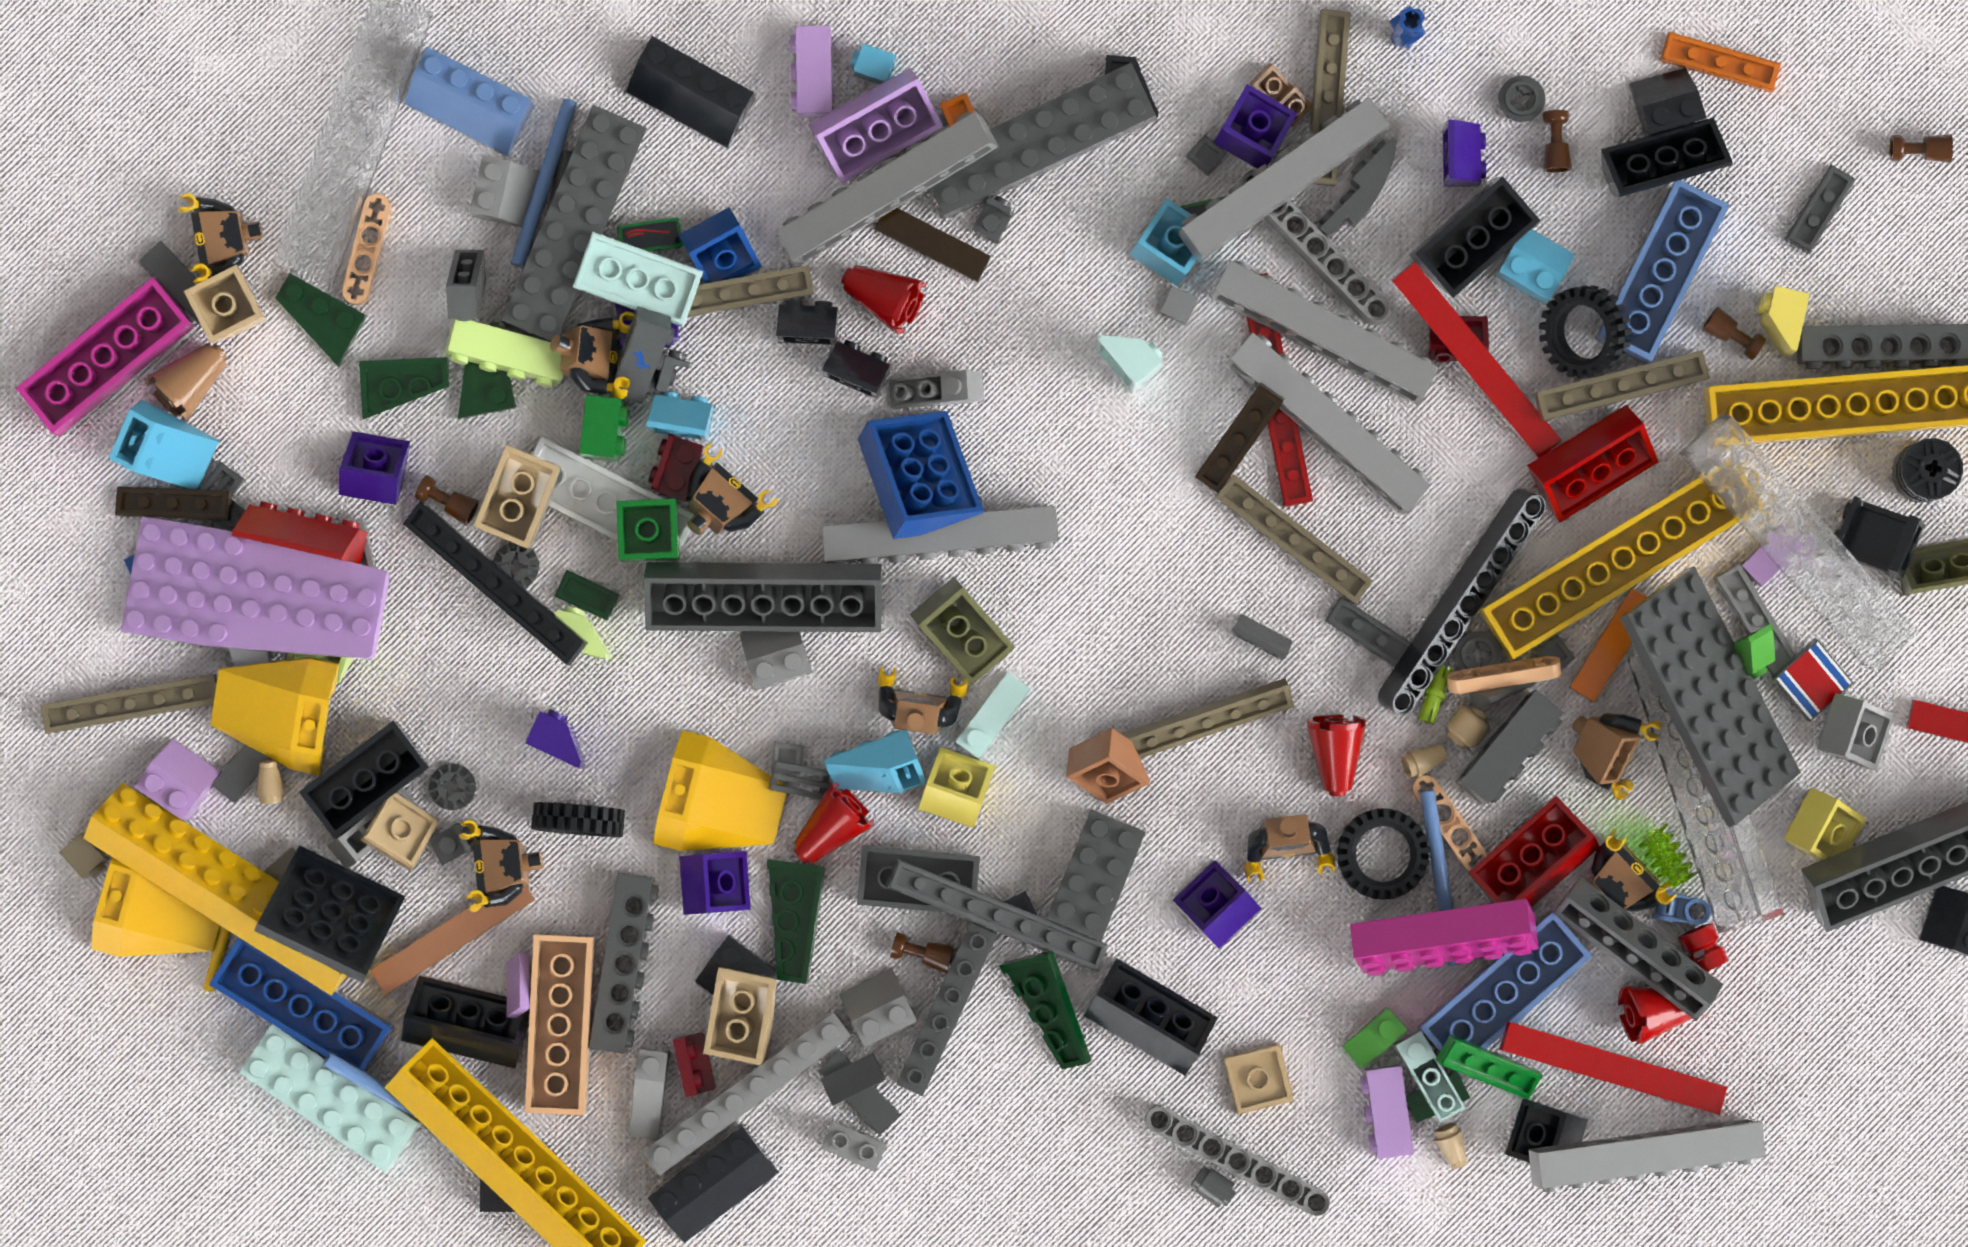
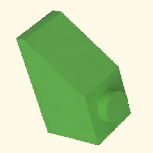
(1757, 651)
(1374, 1037)

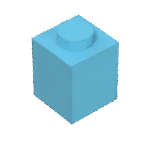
(873, 64)

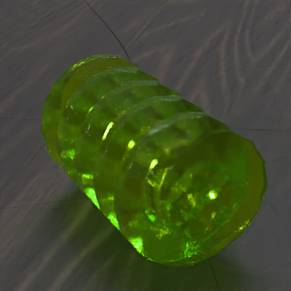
(1666, 856)

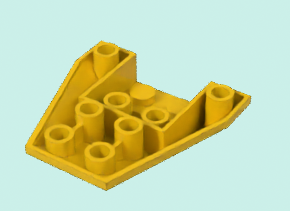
(278, 709)
(715, 799)
(146, 920)

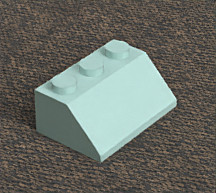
(1130, 359)

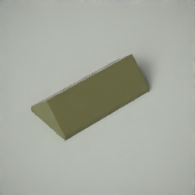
(1937, 568)

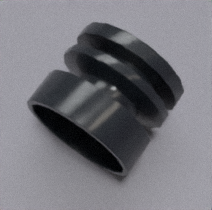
(1914, 481)

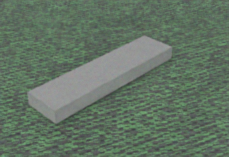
(1752, 611)

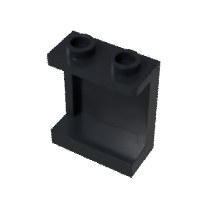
(1879, 536)

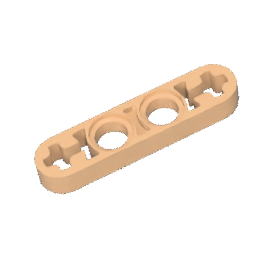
(362, 248)
(1504, 674)
(1453, 822)

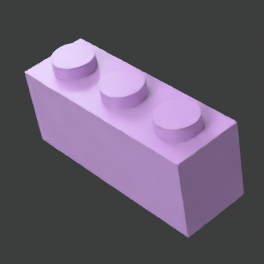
(812, 71)
(1387, 1112)

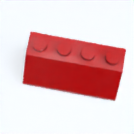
(1593, 463)
(302, 533)
(1535, 856)

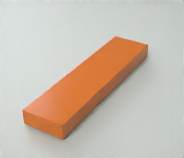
(1720, 62)
(1606, 652)

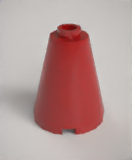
(885, 295)
(1336, 750)
(832, 824)
(1647, 1013)

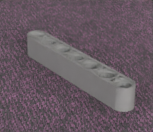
(1319, 262)
(1248, 1170)

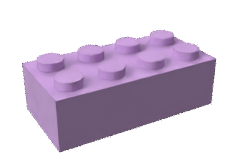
(875, 125)

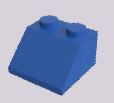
(720, 248)

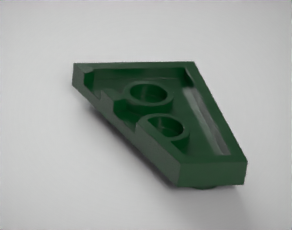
(323, 317)
(399, 381)
(485, 391)

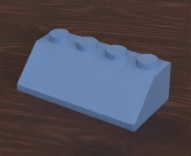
(468, 101)

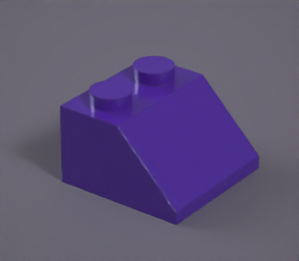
(1255, 127)
(1463, 154)
(373, 468)
(556, 738)
(714, 882)
(1217, 904)

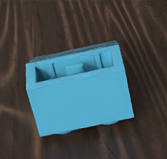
(163, 447)
(878, 765)

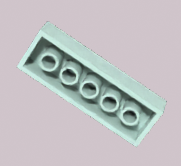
(328, 1100)

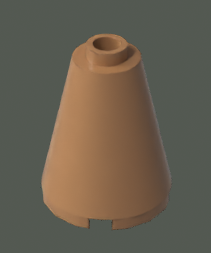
(187, 379)

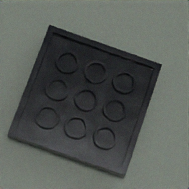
(330, 913)

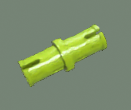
(1434, 696)

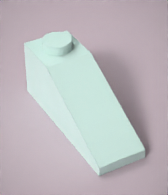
(993, 715)

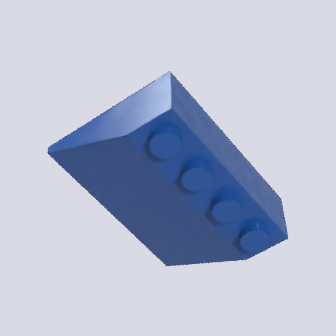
(919, 473)

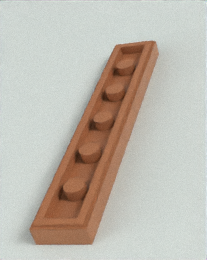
(443, 942)

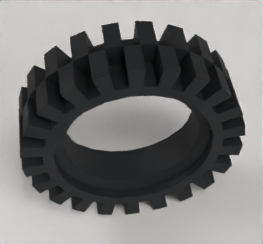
(1614, 327)
(578, 819)
(1418, 854)

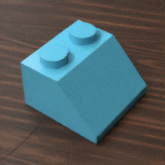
(1162, 247)
(1535, 266)
(681, 416)

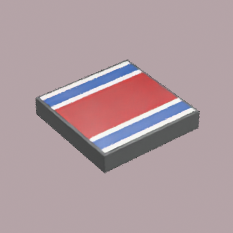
(1812, 679)

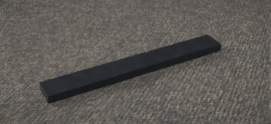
(495, 583)

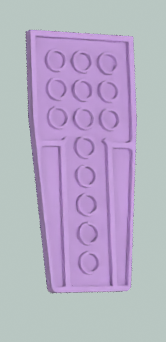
(249, 594)

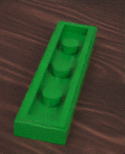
(1489, 1067)

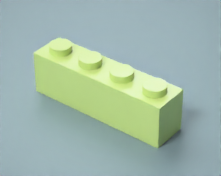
(505, 351)

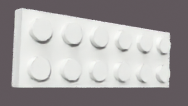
(591, 492)

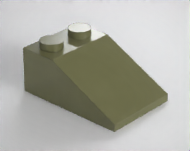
(962, 630)

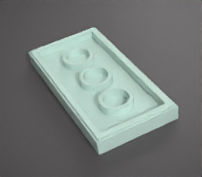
(637, 278)

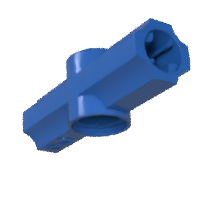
(1407, 27)

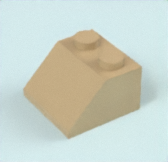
(225, 305)

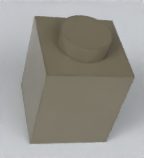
(85, 857)

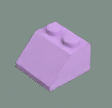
(178, 780)

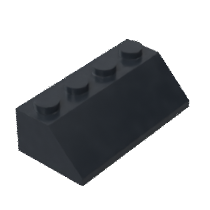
(690, 92)
(1664, 157)
(1474, 237)
(364, 779)
(1151, 1017)
(464, 1022)
(713, 1184)

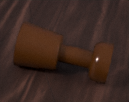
(1933, 148)
(1557, 152)
(1724, 327)
(456, 505)
(934, 954)

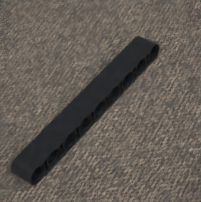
(1457, 614)

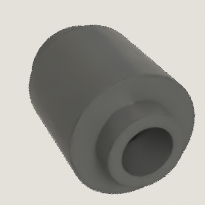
(1213, 1187)

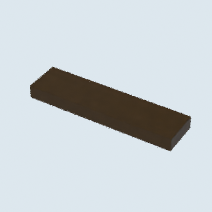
(933, 243)
(1239, 437)
(173, 503)

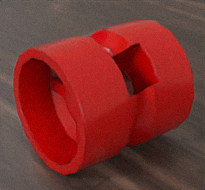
(1704, 938)

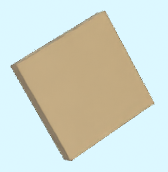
(400, 831)
(1258, 1079)

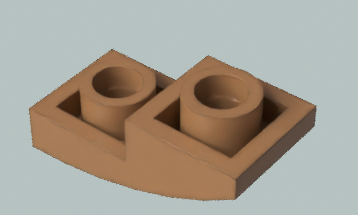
(1276, 86)

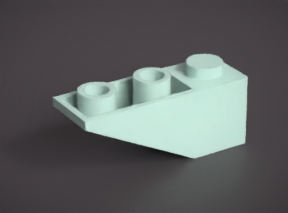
(1429, 1075)

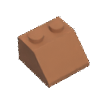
(1106, 766)

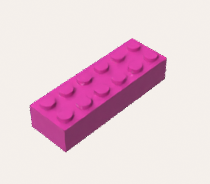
(105, 357)
(1444, 937)

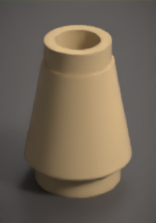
(1422, 760)
(269, 784)
(1451, 1143)

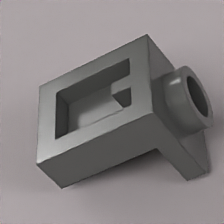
(993, 219)
(667, 374)
(449, 845)

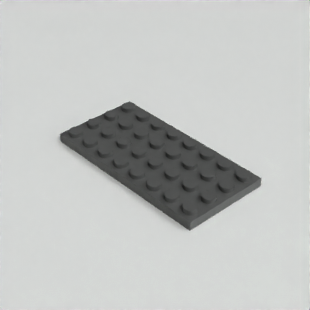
(1710, 696)

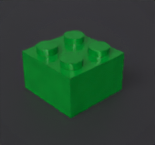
(604, 428)
(648, 530)

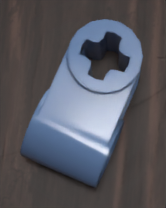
(1679, 910)

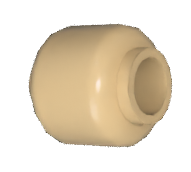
(1468, 726)

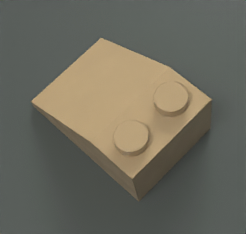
(517, 497)
(741, 1016)

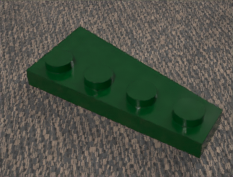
(795, 908)
(1045, 994)

